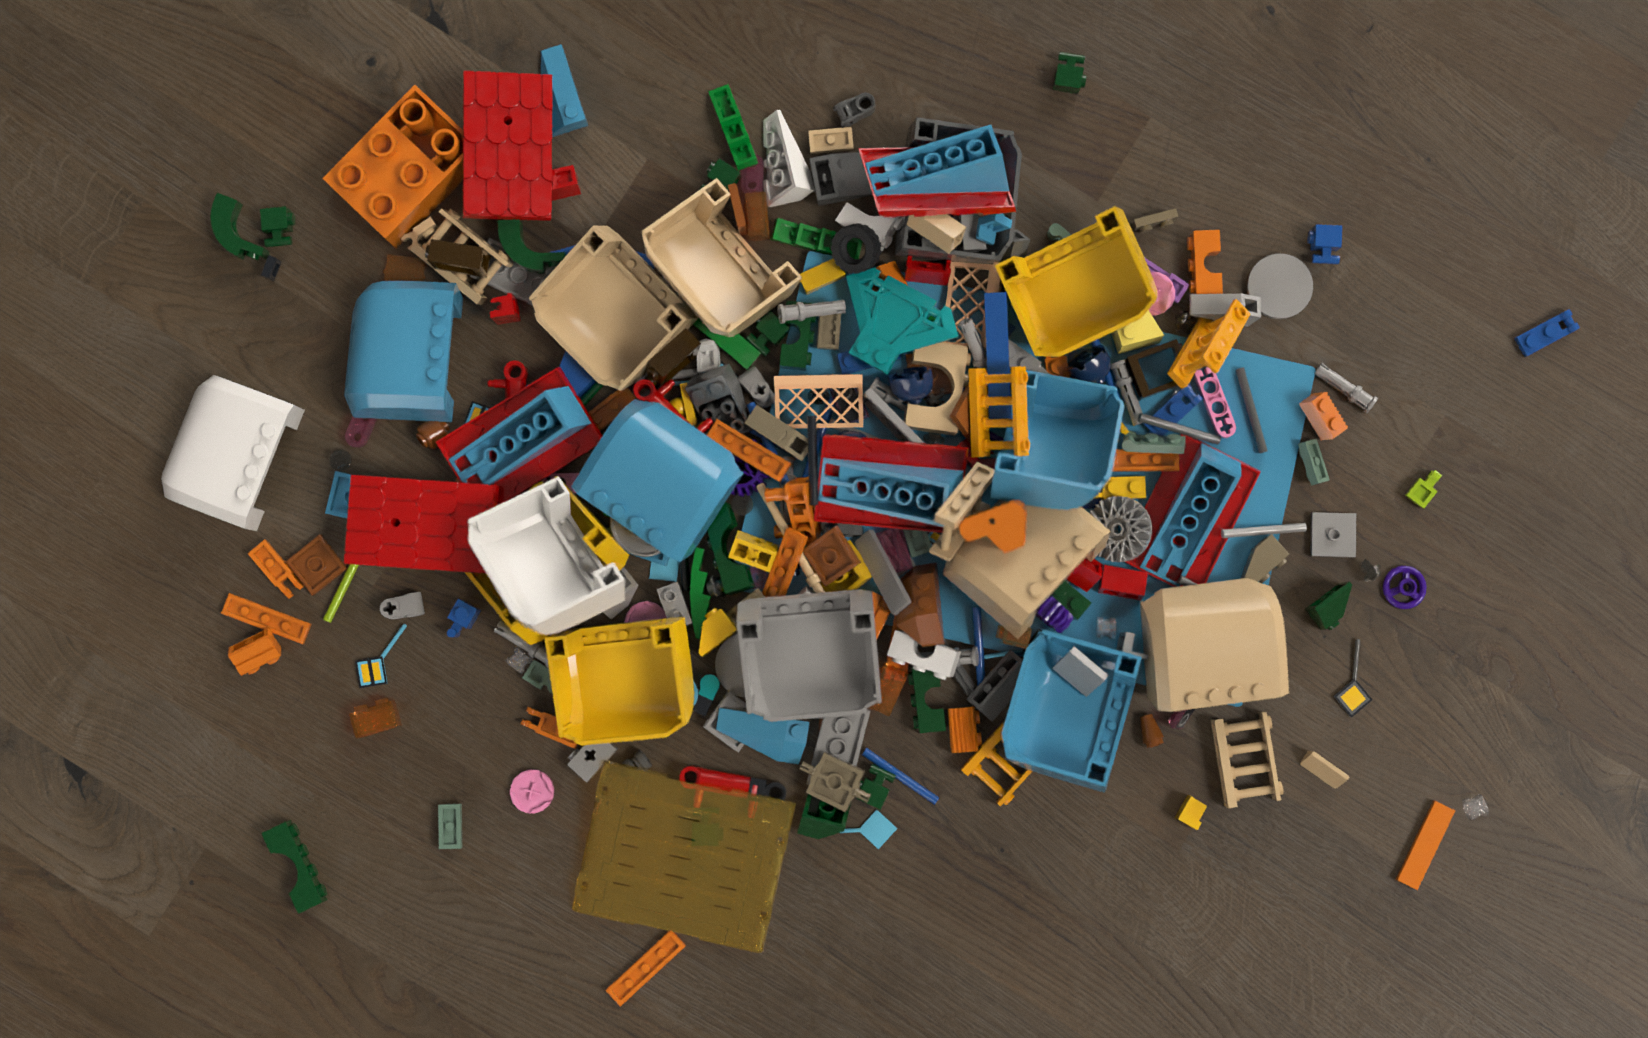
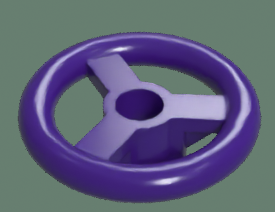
(1388, 593)

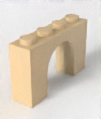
(939, 229)
(952, 361)

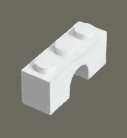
(941, 662)

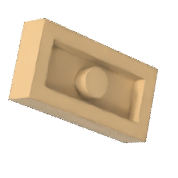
(830, 140)

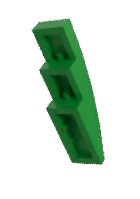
(733, 127)
(810, 238)
(734, 346)
(699, 602)

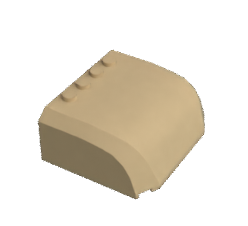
(714, 264)
(610, 308)
(1019, 581)
(1213, 645)

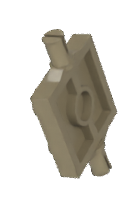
(835, 781)

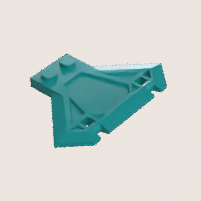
(894, 319)

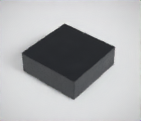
(271, 268)

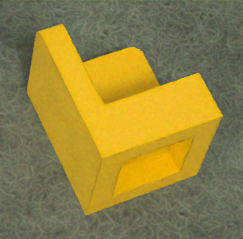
(1191, 812)

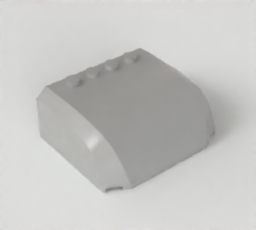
(809, 655)

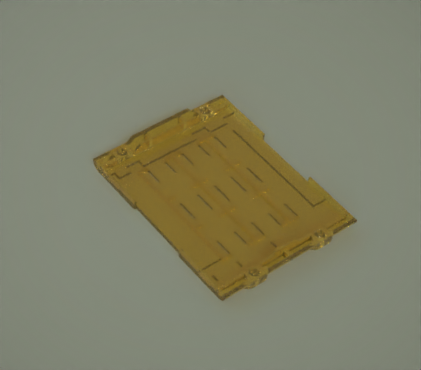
(718, 812)

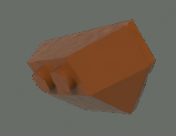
(923, 616)

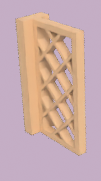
(993, 283)
(820, 381)

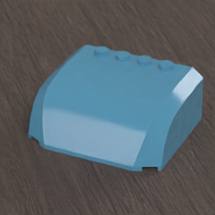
(402, 351)
(1071, 444)
(658, 477)
(1056, 726)

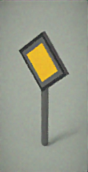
(1353, 695)

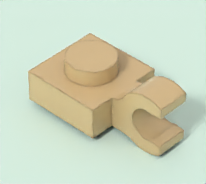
(421, 231)

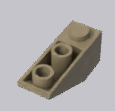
(778, 432)
(1264, 558)

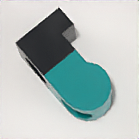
(709, 688)

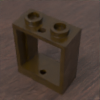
(458, 258)
(672, 358)
(1135, 370)

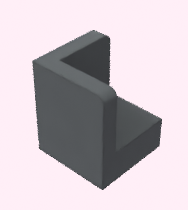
(1018, 246)

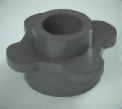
(714, 588)

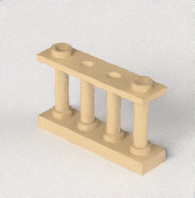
(474, 291)
(961, 503)
(1225, 751)

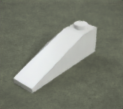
(787, 171)

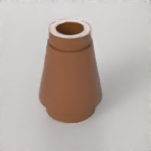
(1151, 732)

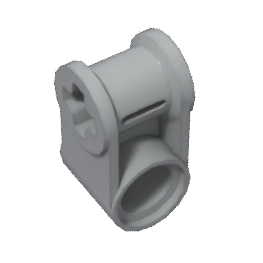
(755, 385)
(406, 606)

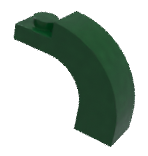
(224, 225)
(512, 240)

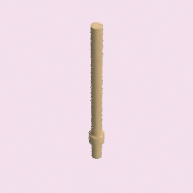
(812, 579)

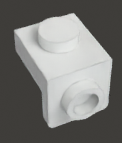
(708, 356)

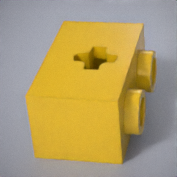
(753, 551)

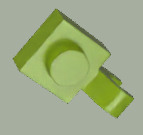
(1423, 491)

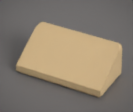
(1324, 769)

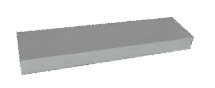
(882, 572)

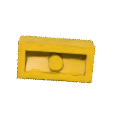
(821, 276)

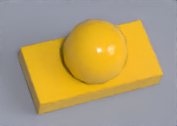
(685, 405)

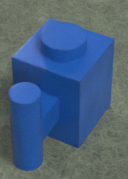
(1325, 239)
(463, 615)

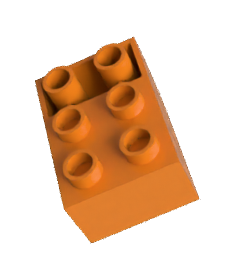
(402, 166)

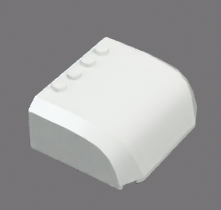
(226, 450)
(542, 561)

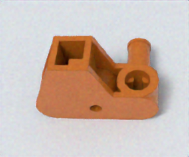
(796, 496)
(1007, 531)

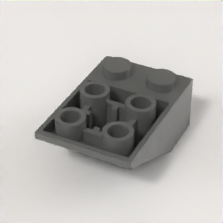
(839, 178)
(719, 397)

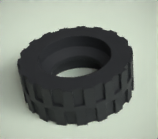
(871, 243)

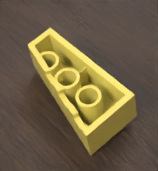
(1137, 334)

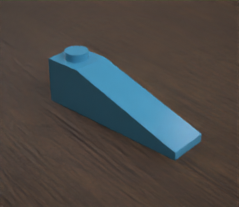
(566, 105)
(776, 739)

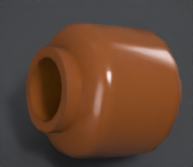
(430, 432)

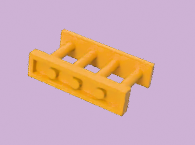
(1208, 344)
(979, 412)
(989, 751)

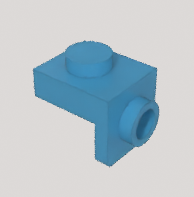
(990, 225)

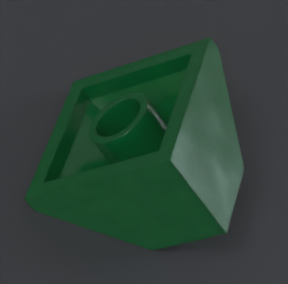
(1330, 606)
(821, 819)

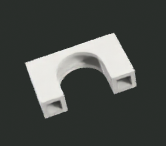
(882, 226)

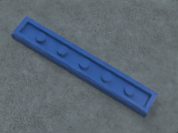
(997, 350)

